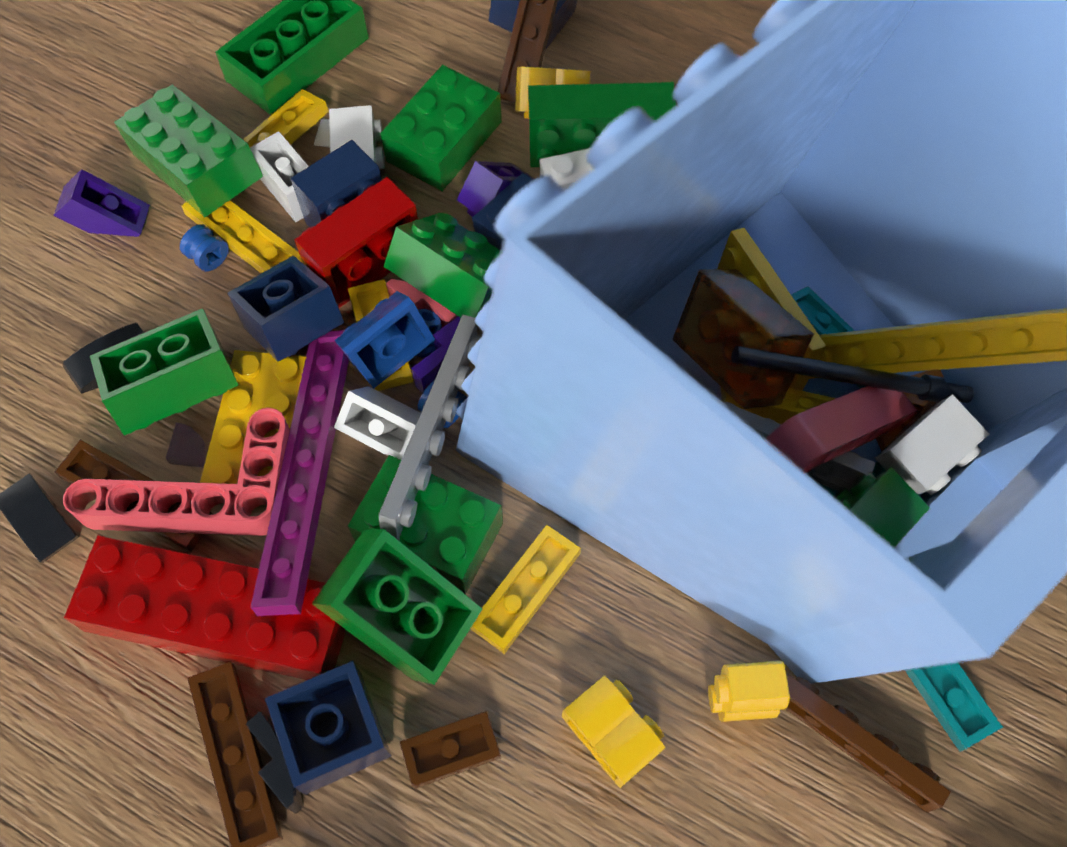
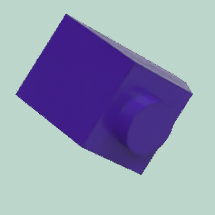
(485, 183)
(100, 207)

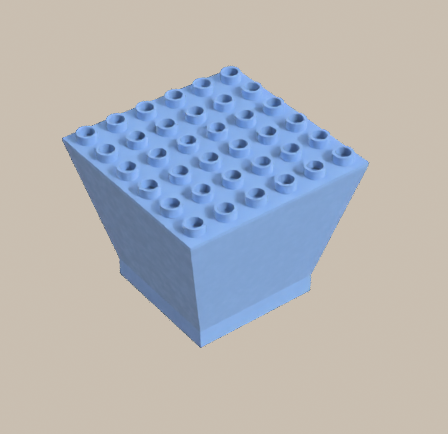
(907, 180)

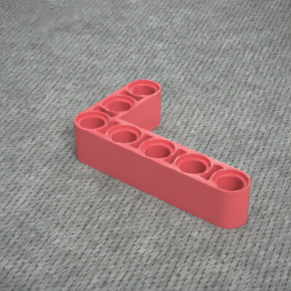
(840, 426)
(196, 498)

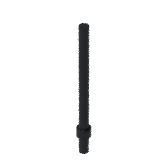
(926, 387)

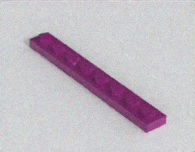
(301, 481)

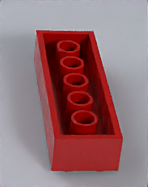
(198, 610)

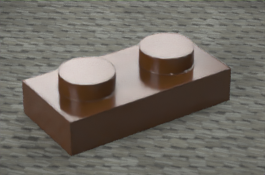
(450, 750)

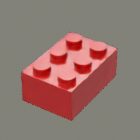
(356, 238)

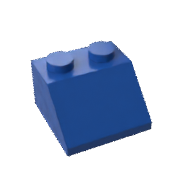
(385, 338)

